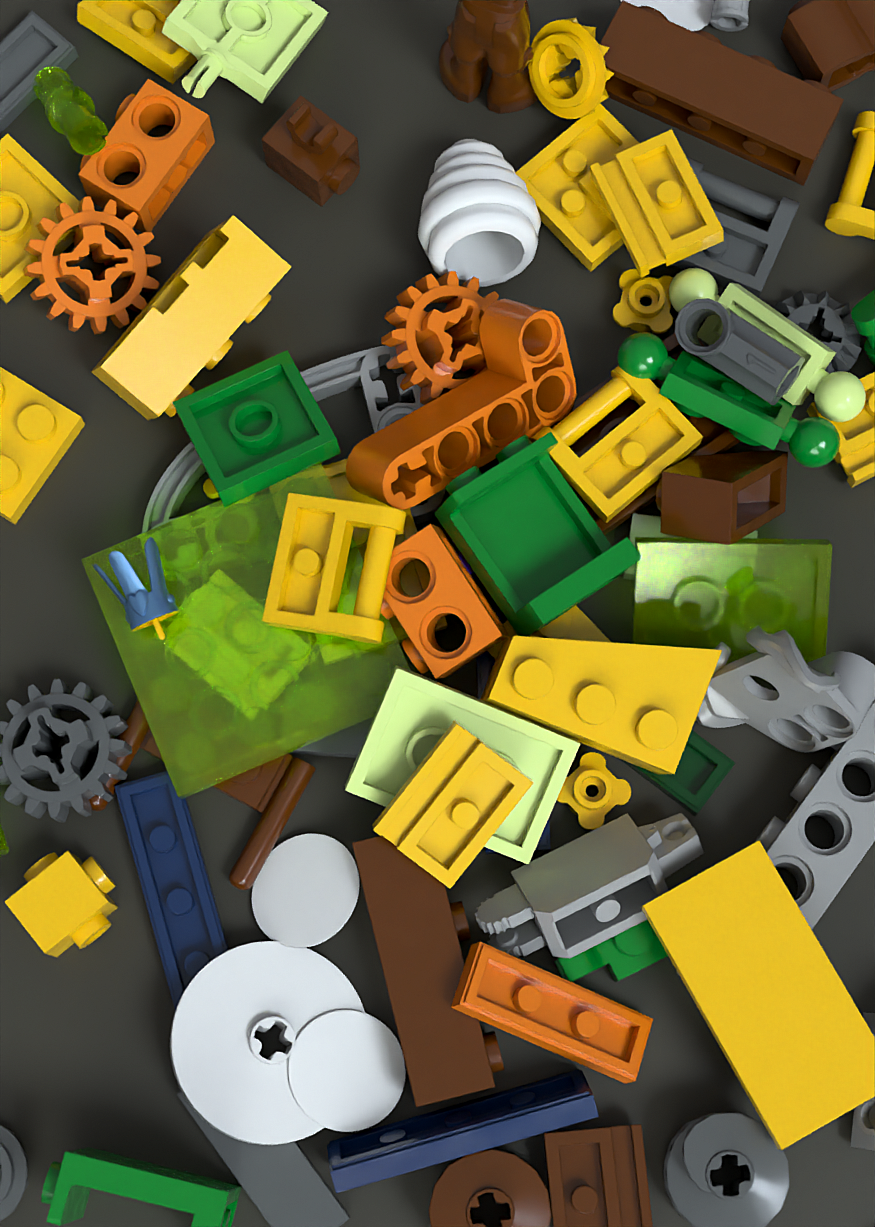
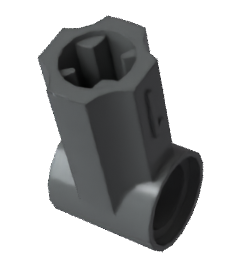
(741, 351)

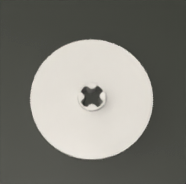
(216, 1045)

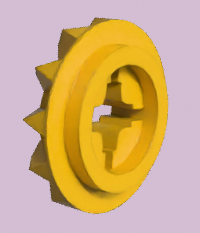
(552, 52)

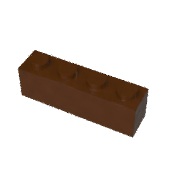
(717, 92)
(422, 968)

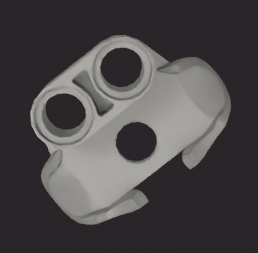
(813, 702)

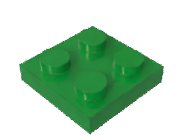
(256, 428)

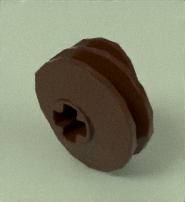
(489, 1171)

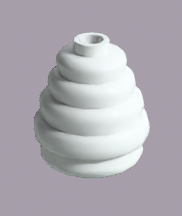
(478, 216)

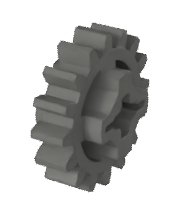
(85, 741)

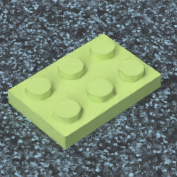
(416, 716)

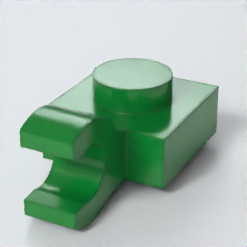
(621, 954)

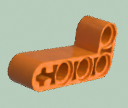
(519, 394)

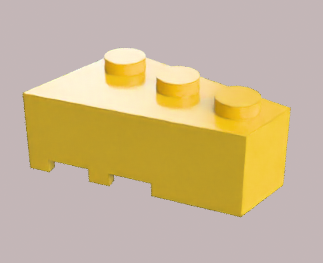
(192, 319)
(606, 694)

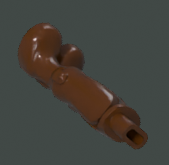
(493, 36)

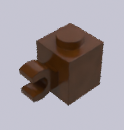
(312, 152)

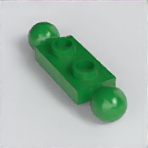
(707, 392)

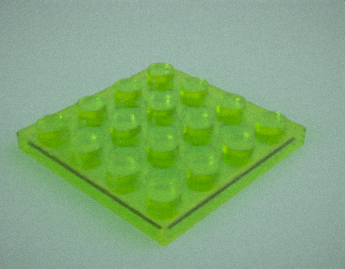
(222, 681)

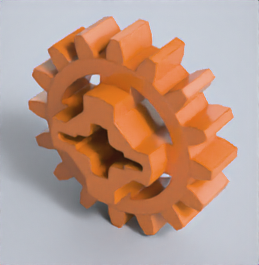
(90, 237)
(420, 337)

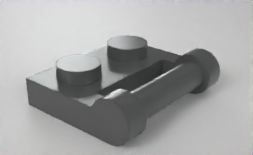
(746, 251)

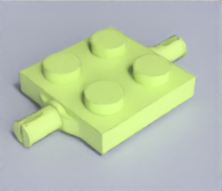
(243, 40)

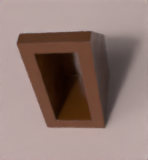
(722, 495)

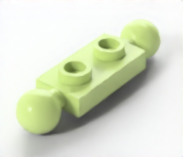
(836, 395)

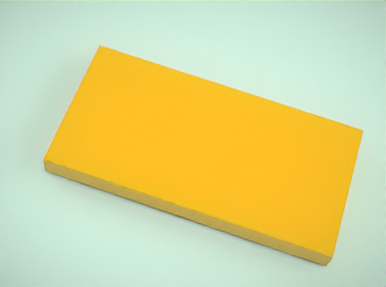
(767, 994)

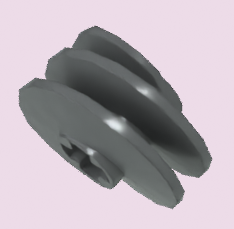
(699, 1148)

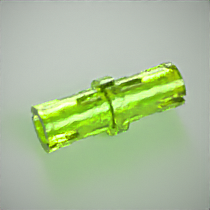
(70, 110)

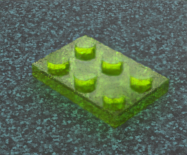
(715, 592)

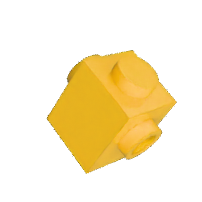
(64, 902)

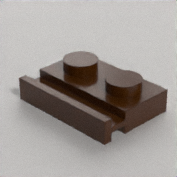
(598, 1177)

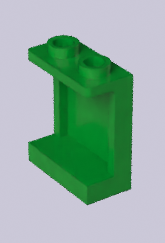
(530, 536)
(71, 1181)

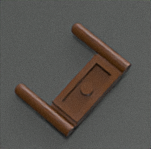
(268, 789)

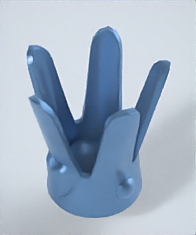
(141, 606)

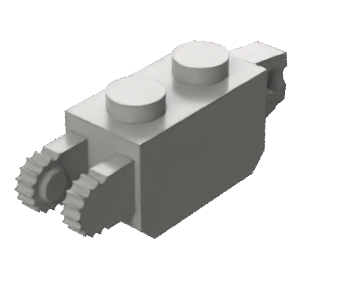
(588, 887)

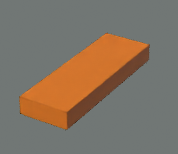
(552, 1012)

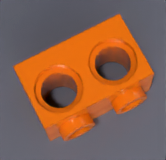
(161, 161)
(449, 592)

